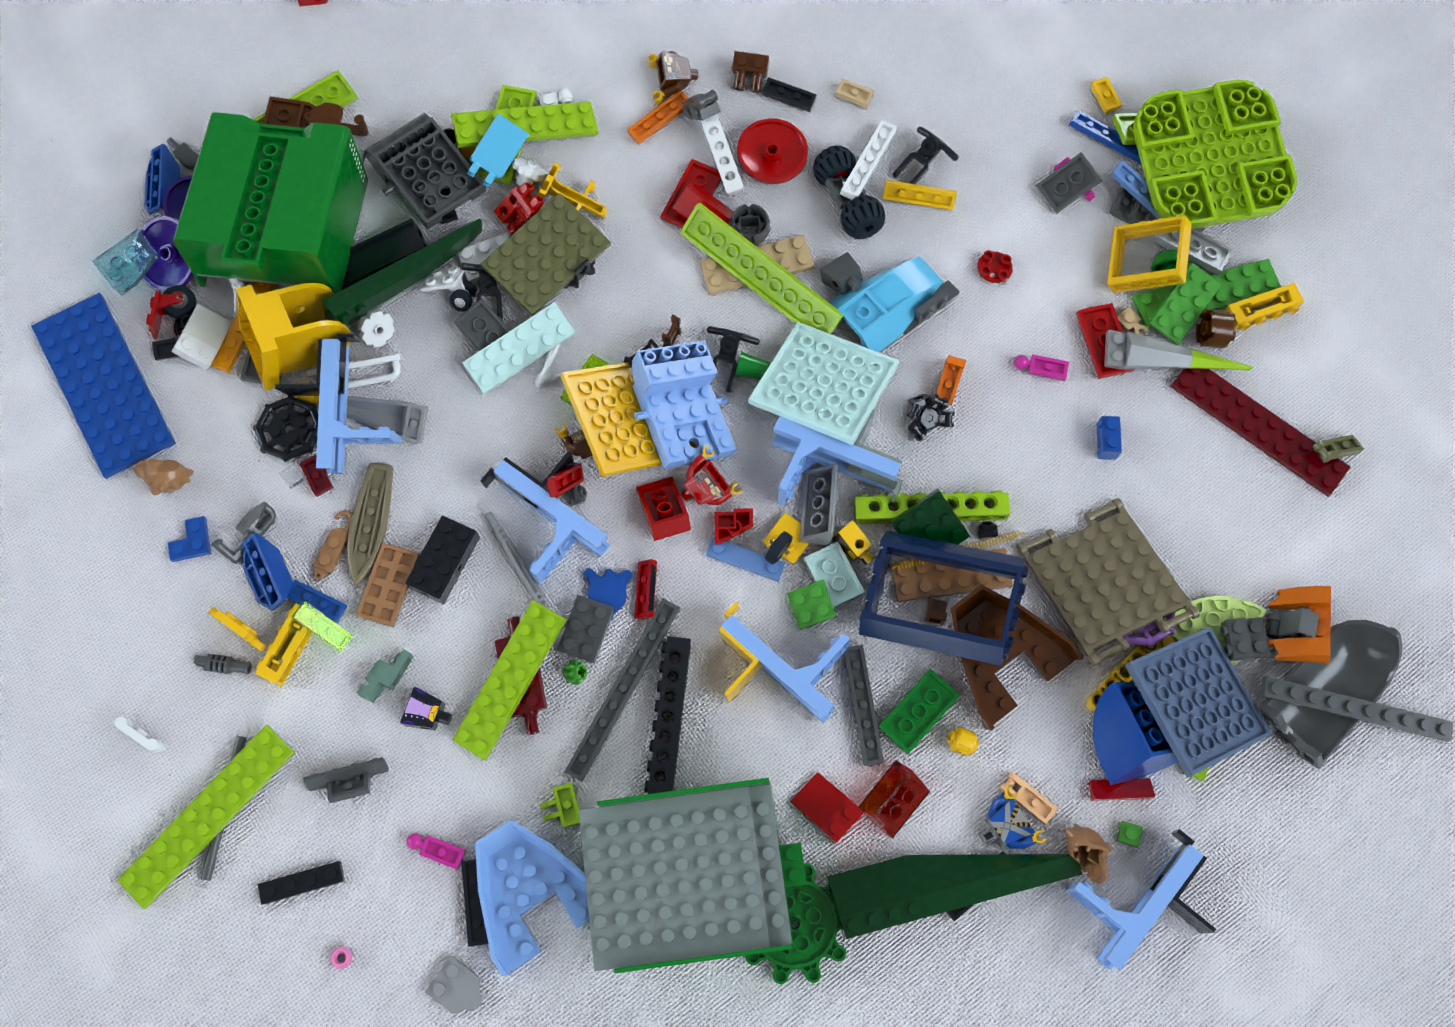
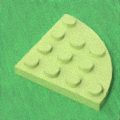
(1213, 612)

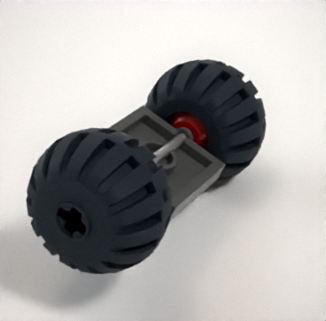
(859, 216)

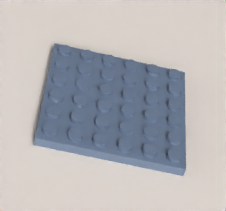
(1198, 701)

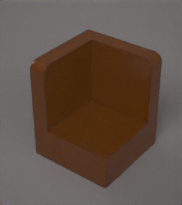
(935, 611)

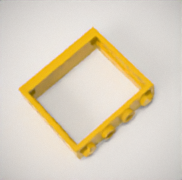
(1150, 279)

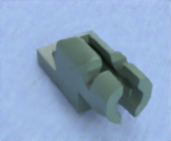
(385, 675)

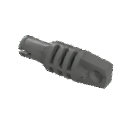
(222, 664)

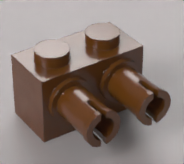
(750, 65)

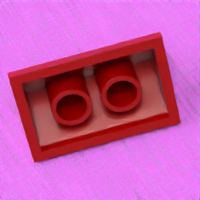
(693, 195)

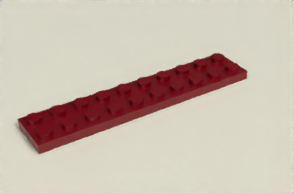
(1260, 427)

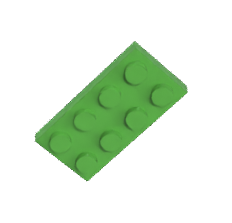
(1184, 304)

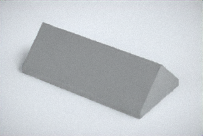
(819, 505)

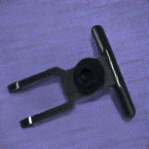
(929, 150)
(486, 284)
(729, 347)

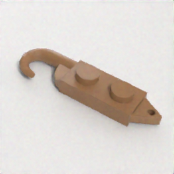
(332, 548)

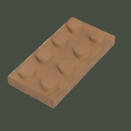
(387, 585)

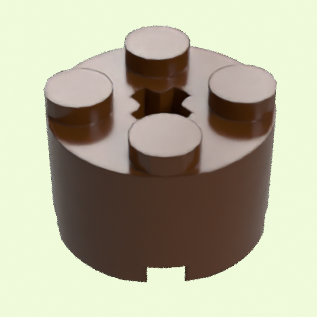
(1215, 328)

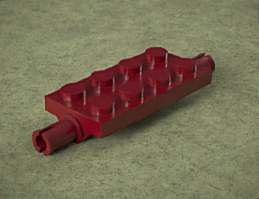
(534, 697)

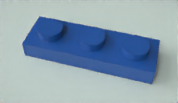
(325, 604)

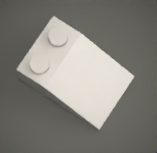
(202, 337)

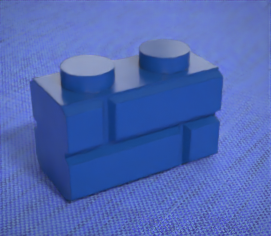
(1109, 437)

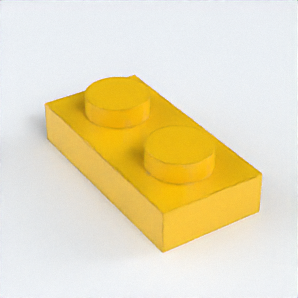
(1106, 95)

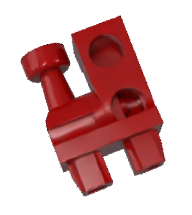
(519, 203)

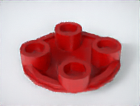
(995, 266)

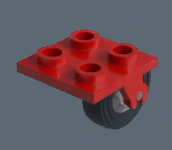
(174, 301)

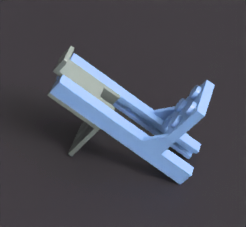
(852, 460)

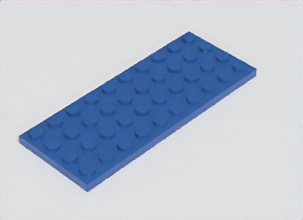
(103, 385)

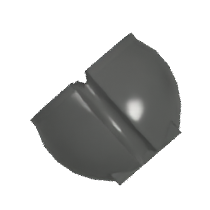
(751, 216)

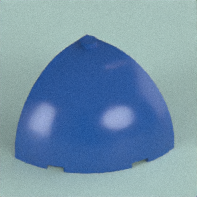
(1128, 735)

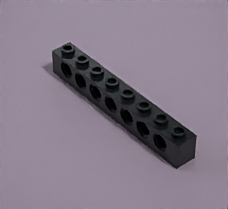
(673, 646)

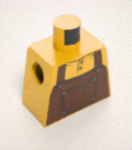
(849, 537)

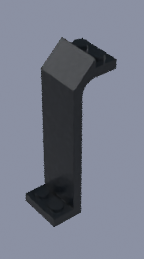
(382, 251)

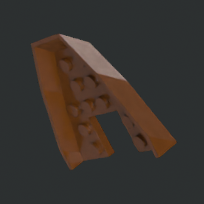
(984, 615)

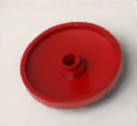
(772, 151)

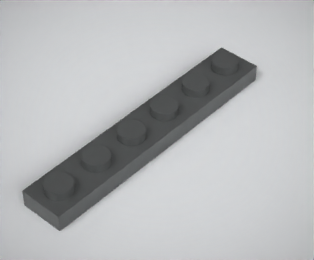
(863, 706)

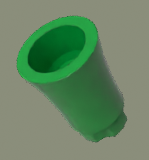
(751, 366)

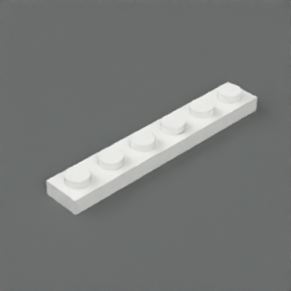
(868, 160)

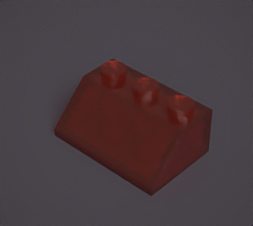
(894, 798)

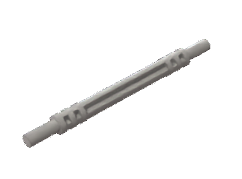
(516, 561)

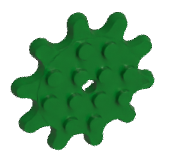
(814, 936)

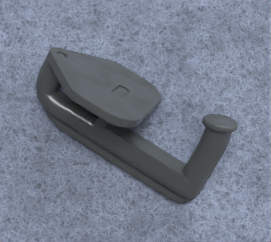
(244, 526)

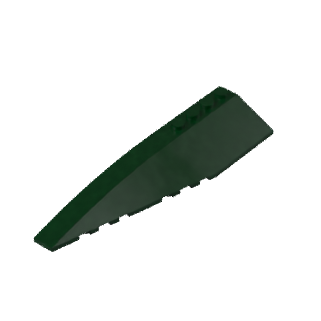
(934, 884)

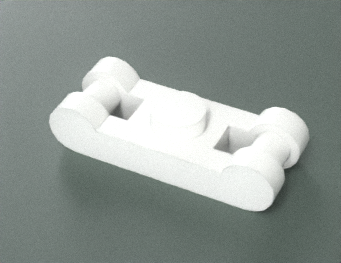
(139, 735)

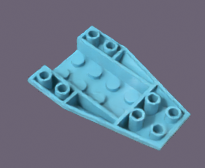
(887, 302)

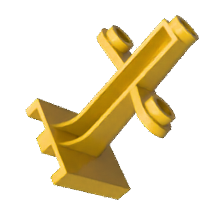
(577, 199)

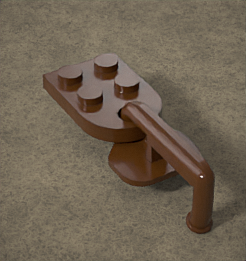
(296, 113)

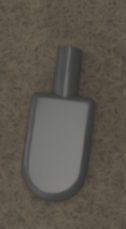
(183, 154)

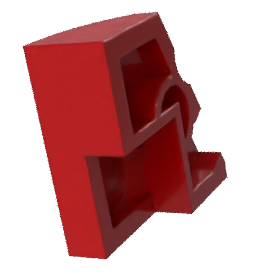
(732, 524)

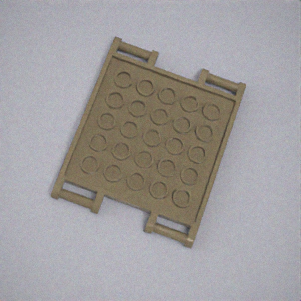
(1106, 582)

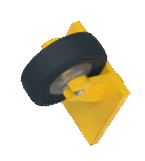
(784, 541)

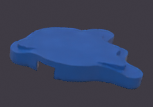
(609, 588)

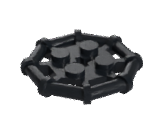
(281, 421)

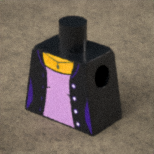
(424, 711)

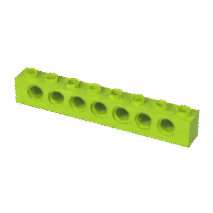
(980, 512)

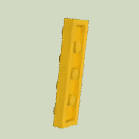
(919, 194)

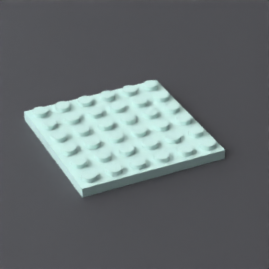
(824, 383)

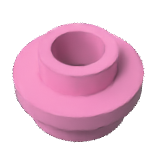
(335, 957)

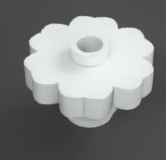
(528, 171)
(376, 328)

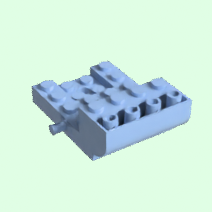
(680, 403)

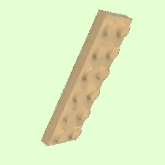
(789, 253)

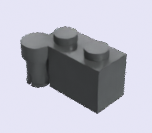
(701, 106)
(1292, 624)

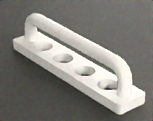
(731, 185)
(394, 359)

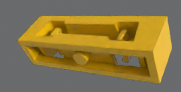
(1288, 302)
(269, 667)

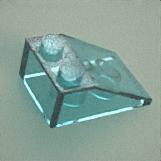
(126, 262)

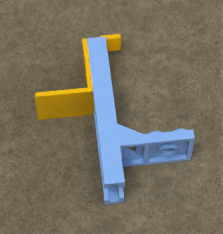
(797, 682)

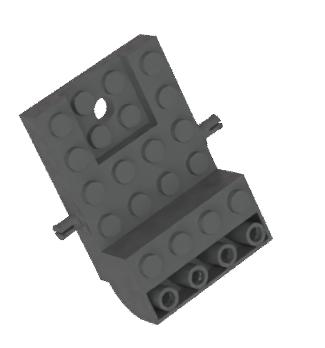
(422, 163)

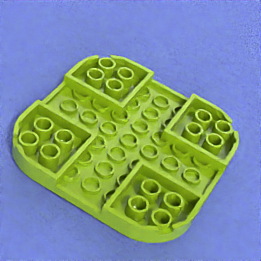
(1214, 153)

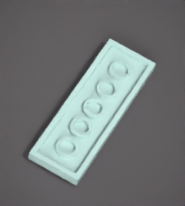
(518, 348)

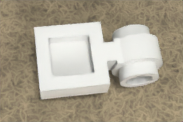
(564, 97)

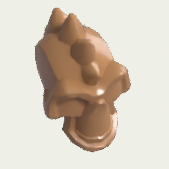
(163, 475)
(1089, 851)

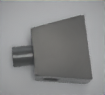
(842, 274)

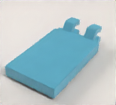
(497, 149)

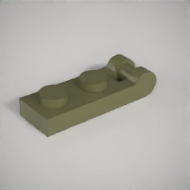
(1338, 447)

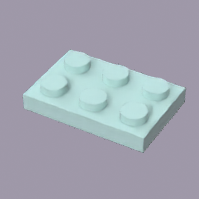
(837, 572)

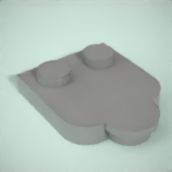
(456, 987)

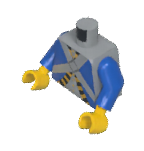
(1009, 824)

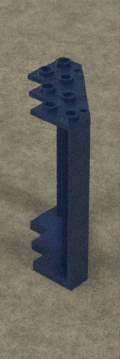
(932, 637)

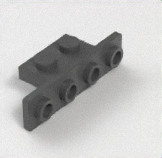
(940, 298)
(347, 781)

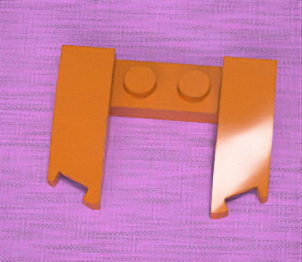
(1308, 648)

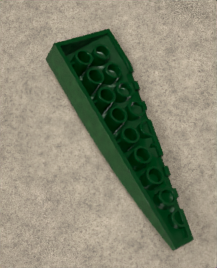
(373, 291)

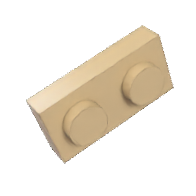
(854, 93)

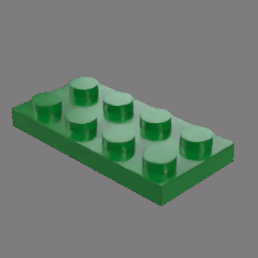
(918, 711)

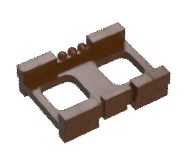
(674, 331)

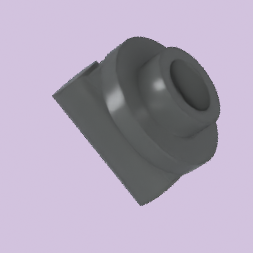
(577, 495)

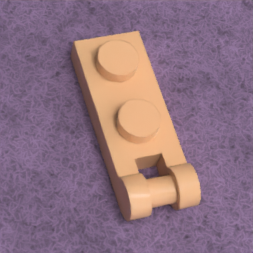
(1030, 799)

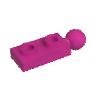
(1043, 366)
(436, 850)

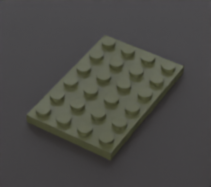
(544, 254)

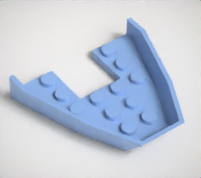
(514, 876)

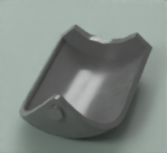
(1360, 666)

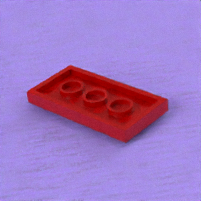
(703, 176)
(1094, 325)

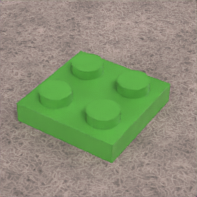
(812, 604)

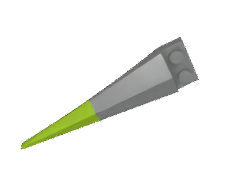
(1140, 352)

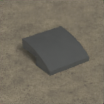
(1128, 208)

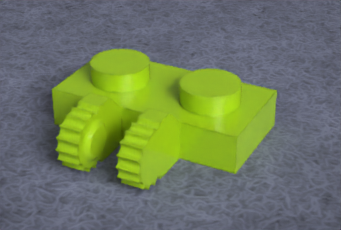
(566, 804)

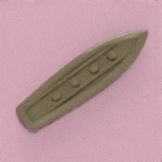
(369, 520)

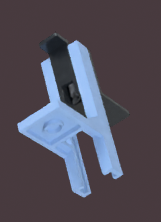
(332, 392)
(568, 523)
(1162, 892)

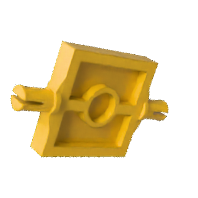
(239, 627)

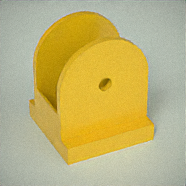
(280, 333)

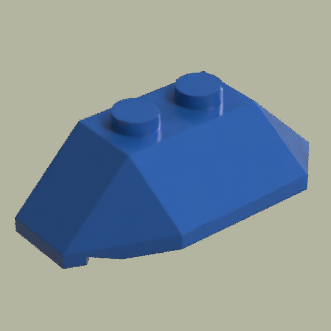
(160, 174)
(266, 571)

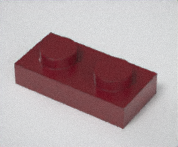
(316, 477)

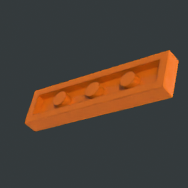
(658, 118)

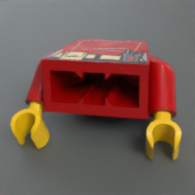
(706, 483)

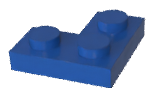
(195, 544)

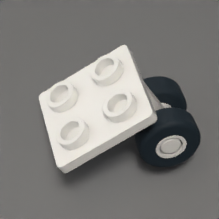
(451, 279)

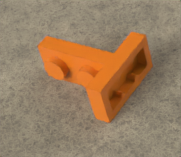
(950, 378)

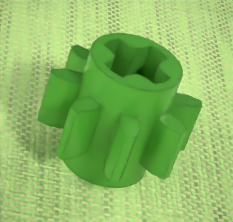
(574, 672)

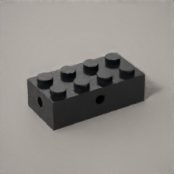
(442, 560)

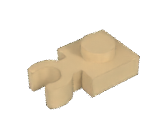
(1130, 321)

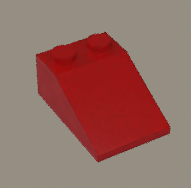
(663, 508)
(827, 808)

